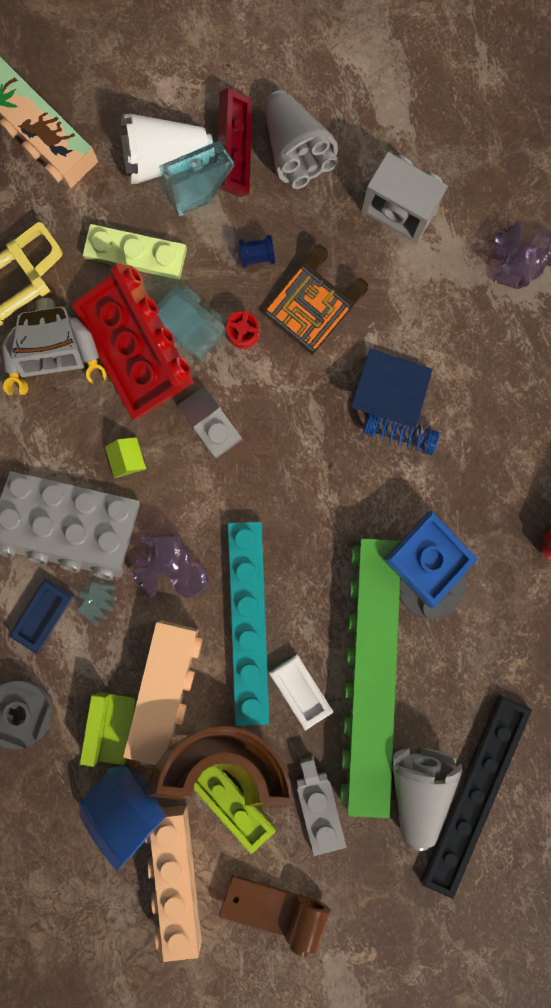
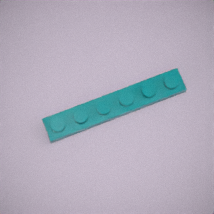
(248, 624)

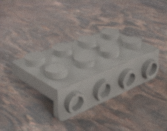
(65, 525)

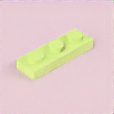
(137, 250)

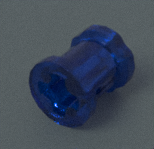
(257, 251)

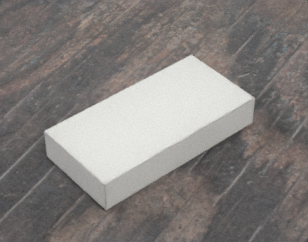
(301, 692)

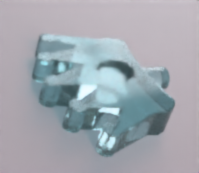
(96, 601)

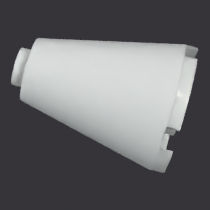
(156, 142)

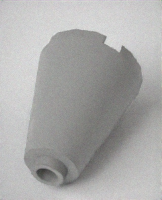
(424, 793)

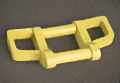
(38, 286)

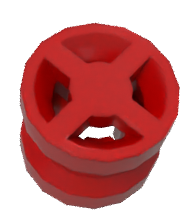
(243, 323)

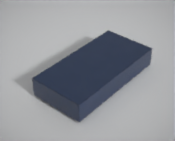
(41, 616)

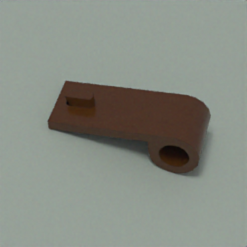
(277, 911)

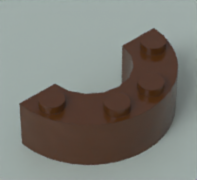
(230, 749)

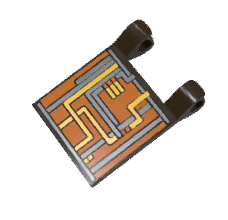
(311, 306)

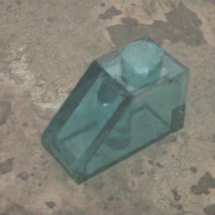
(195, 177)

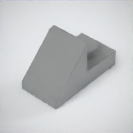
(209, 422)

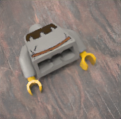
(47, 343)

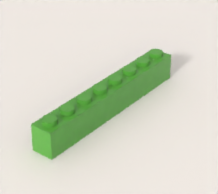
(372, 682)

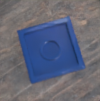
(430, 559)

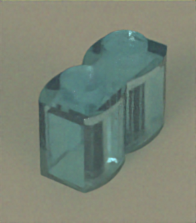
(189, 323)

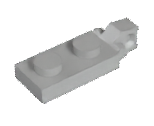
(319, 809)

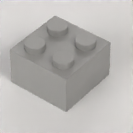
(403, 196)

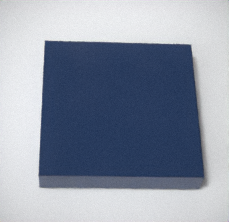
(392, 388)

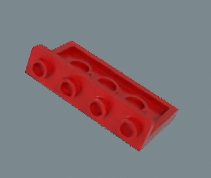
(133, 341)

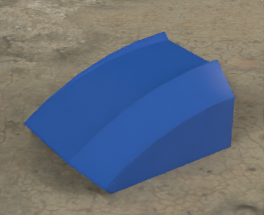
(120, 814)

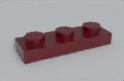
(235, 136)

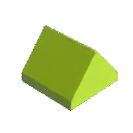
(125, 457)

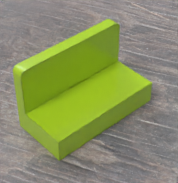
(107, 728)

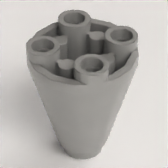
(298, 141)

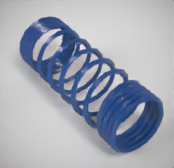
(430, 443)

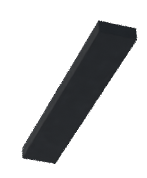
(475, 796)

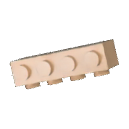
(175, 887)

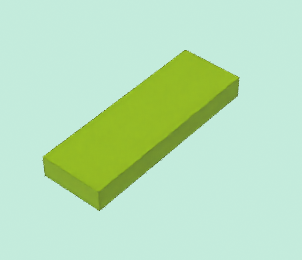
(228, 803)

